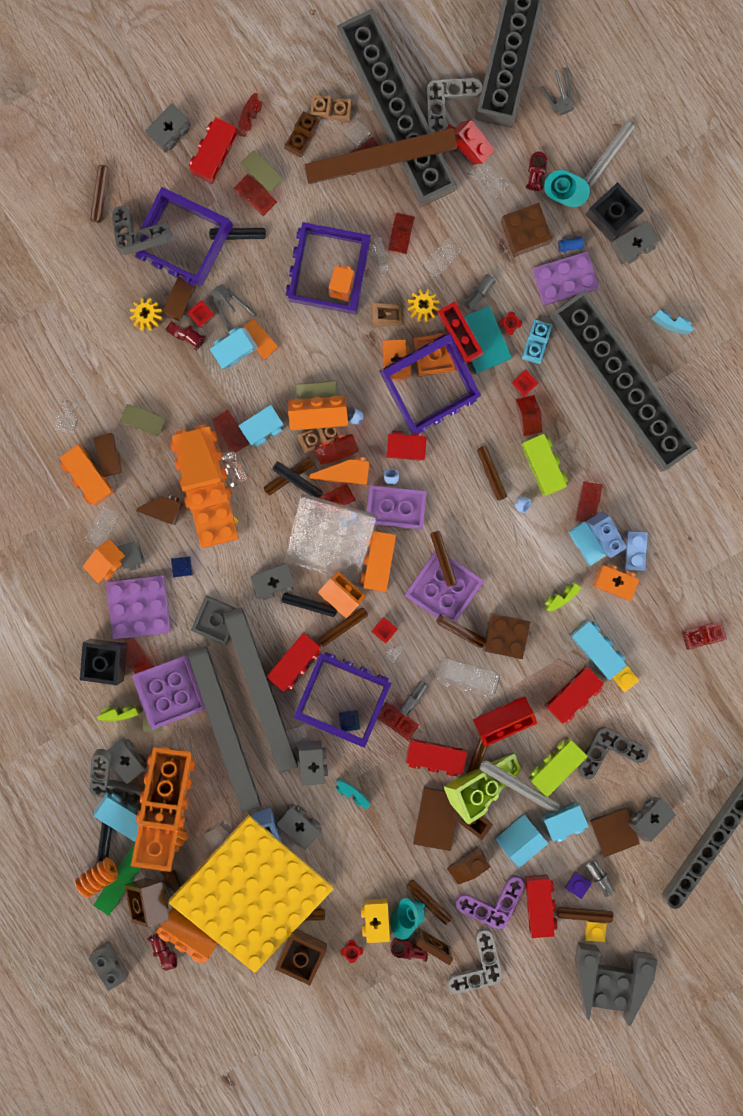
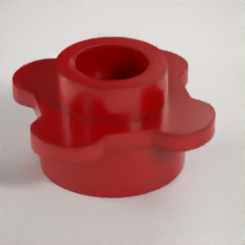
(505, 323)
(352, 957)

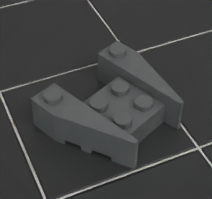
(613, 986)

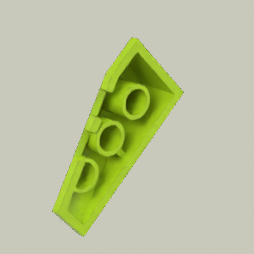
(477, 790)

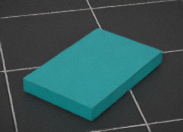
(489, 338)

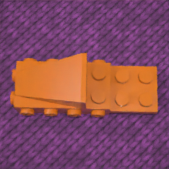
(205, 485)
(162, 808)

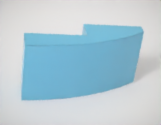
(679, 325)
(536, 341)
(587, 543)

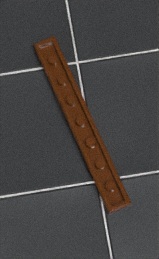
(381, 156)

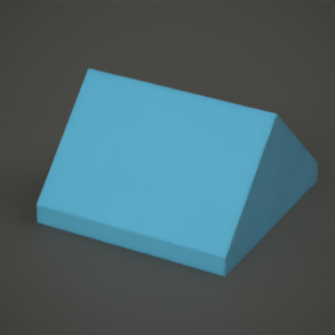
(521, 840)

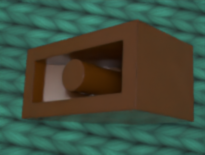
(162, 509)
(469, 866)

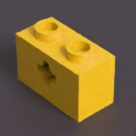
(376, 931)

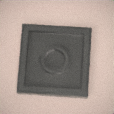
(211, 621)

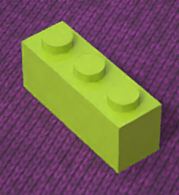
(544, 464)
(557, 766)

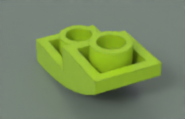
(556, 601)
(115, 714)

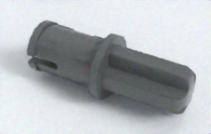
(479, 292)
(413, 698)
(600, 878)

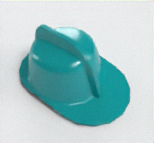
(567, 188)
(407, 918)

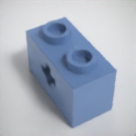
(606, 534)

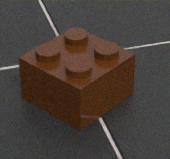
(526, 229)
(506, 635)
(147, 902)
(301, 956)

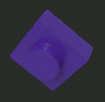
(578, 885)

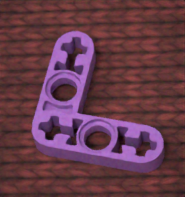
(498, 909)

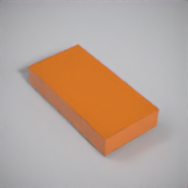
(265, 344)

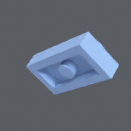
(636, 551)

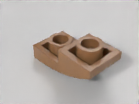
(331, 109)
(317, 436)

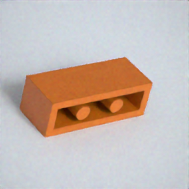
(317, 412)
(86, 475)
(378, 561)
(186, 937)

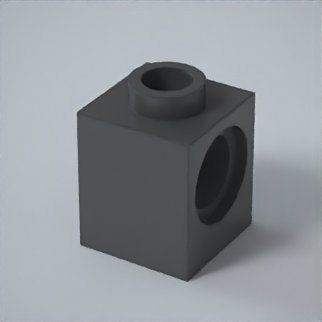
(133, 555)

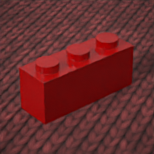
(213, 150)
(460, 331)
(294, 662)
(574, 695)
(505, 721)
(435, 757)
(540, 906)

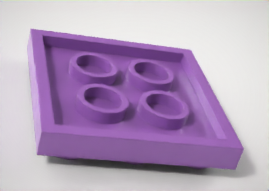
(434, 595)
(138, 607)
(168, 692)

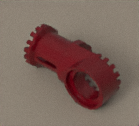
(536, 172)
(186, 335)
(410, 950)
(167, 957)

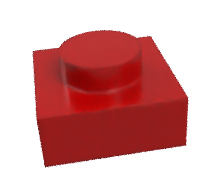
(201, 314)
(524, 383)
(384, 630)

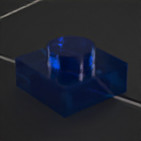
(182, 566)
(349, 720)

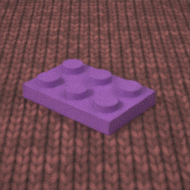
(565, 278)
(397, 506)

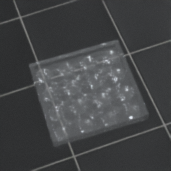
(330, 537)

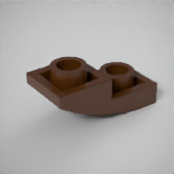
(302, 134)
(178, 299)
(106, 454)

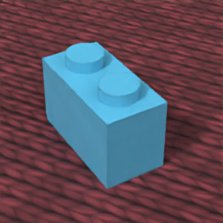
(233, 348)
(261, 426)
(565, 822)

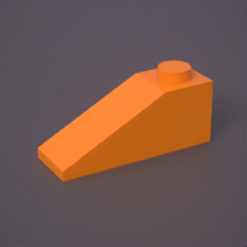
(348, 472)

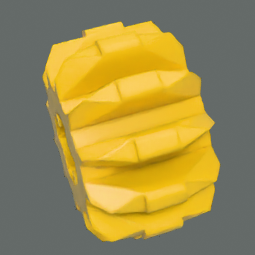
(423, 298)
(140, 310)

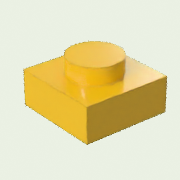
(625, 679)
(595, 931)

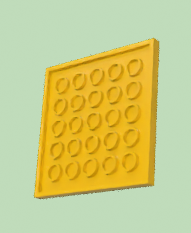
(251, 894)

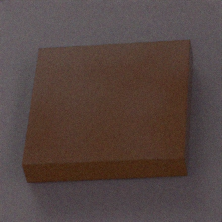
(614, 832)
(433, 946)

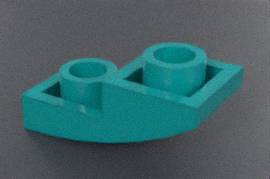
(348, 789)

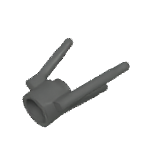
(564, 102)
(222, 296)

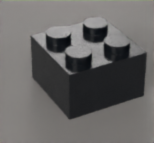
(614, 212)
(103, 661)

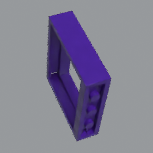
(153, 217)
(298, 254)
(453, 407)
(346, 666)

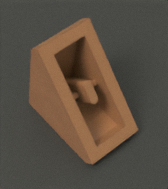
(386, 315)

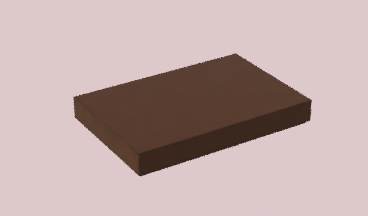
(435, 821)

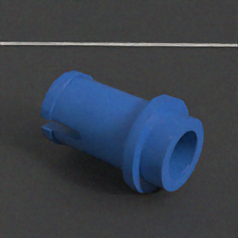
(570, 244)

